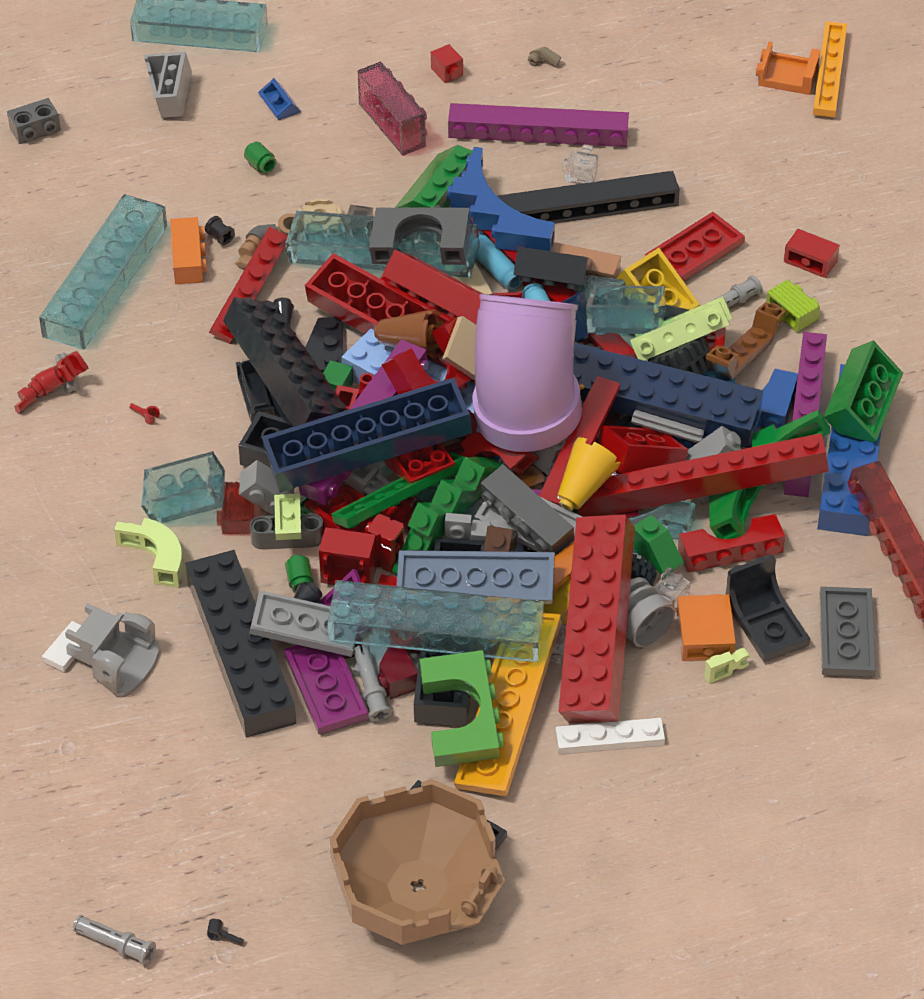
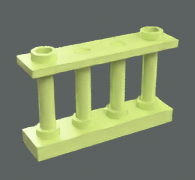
(683, 329)

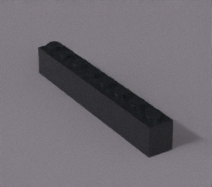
(598, 198)

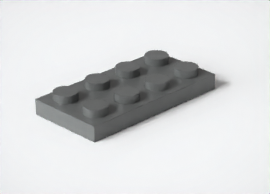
(847, 631)

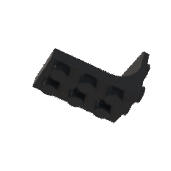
(763, 610)

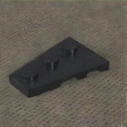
(326, 342)

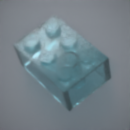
(625, 309)
(183, 488)

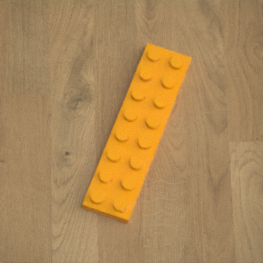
(516, 693)

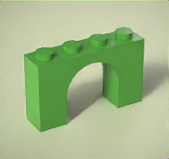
(468, 674)

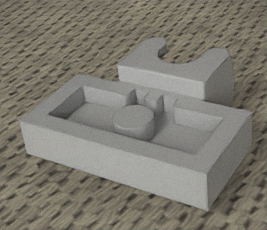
(462, 527)

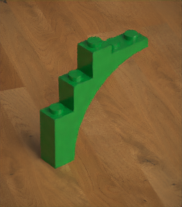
(451, 497)
(730, 509)

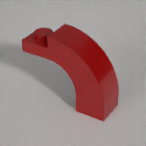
(478, 446)

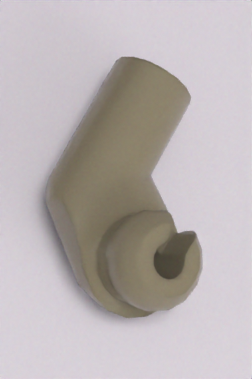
(542, 54)

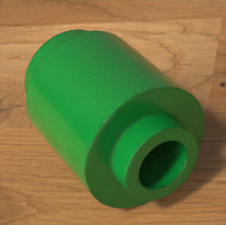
(260, 157)
(298, 571)

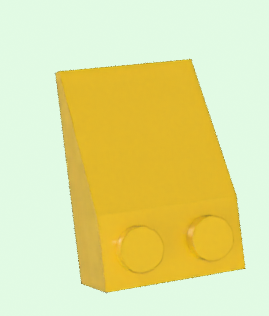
(657, 271)

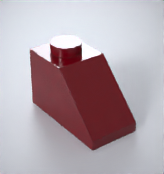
(397, 673)

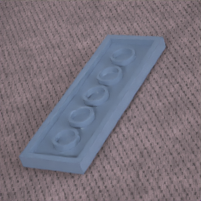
(481, 573)

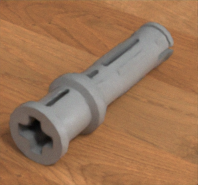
(743, 291)
(374, 693)
(124, 943)

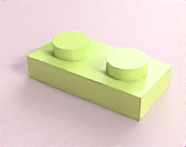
(287, 516)

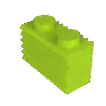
(799, 306)

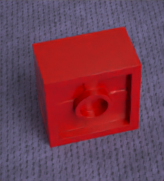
(345, 551)

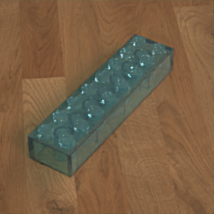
(320, 234)
(103, 272)
(436, 620)

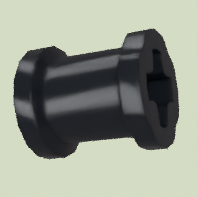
(219, 230)

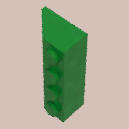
(433, 183)
(864, 393)

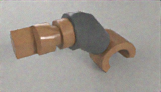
(256, 234)

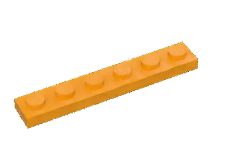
(830, 69)

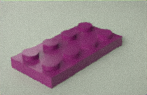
(326, 687)

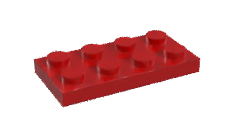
(700, 245)

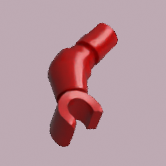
(50, 379)

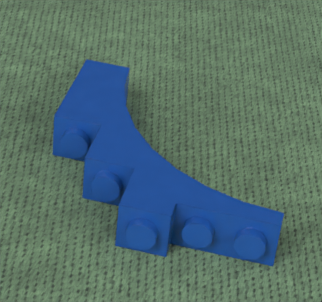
(492, 214)
(776, 403)

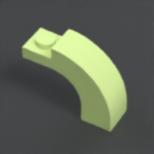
(160, 542)

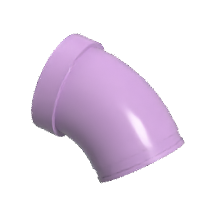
(525, 372)

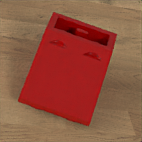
(420, 463)

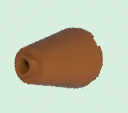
(412, 328)

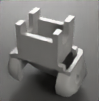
(116, 657)

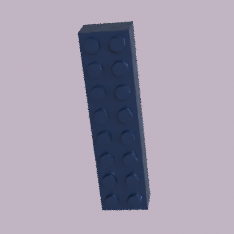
(670, 392)
(367, 434)

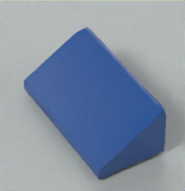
(278, 100)

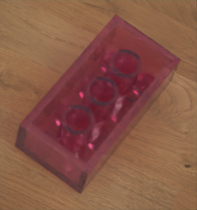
(392, 108)

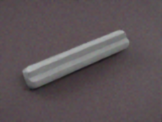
(667, 426)

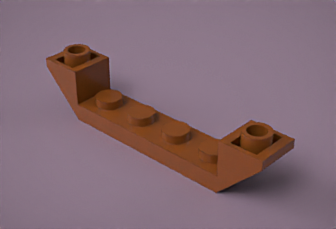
(740, 354)

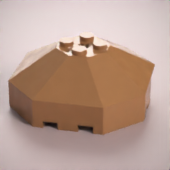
(410, 839)

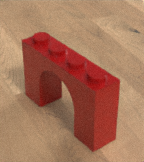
(407, 372)

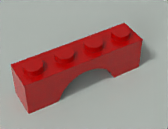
(704, 551)

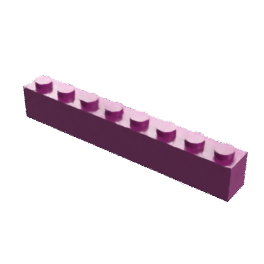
(538, 125)
(377, 389)
(807, 395)

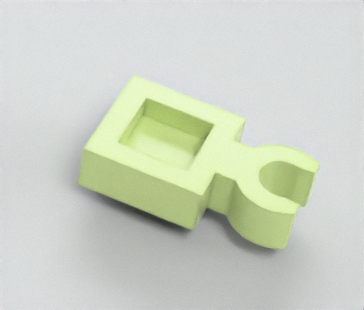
(723, 665)

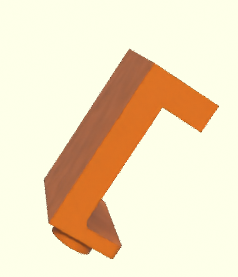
(787, 71)
(705, 626)

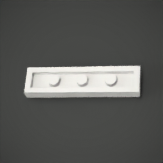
(610, 736)

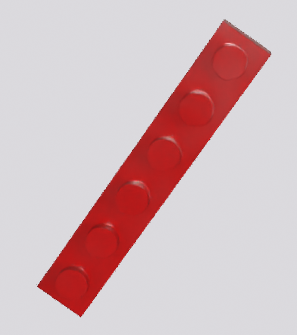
(252, 277)

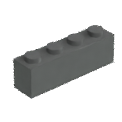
(527, 511)

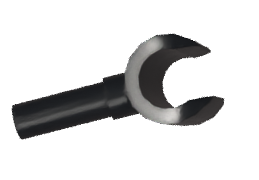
(216, 932)

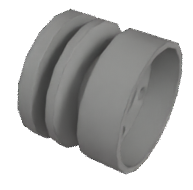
(647, 613)

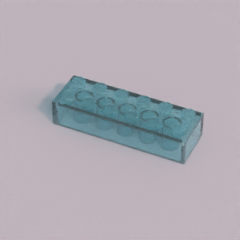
(200, 23)

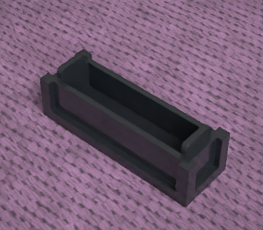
(253, 390)

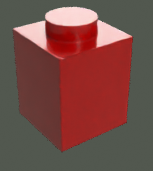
(446, 63)

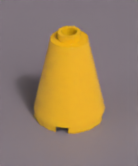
(585, 473)

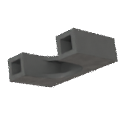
(394, 224)

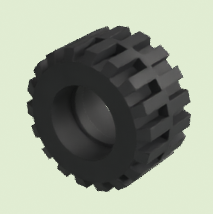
(686, 357)

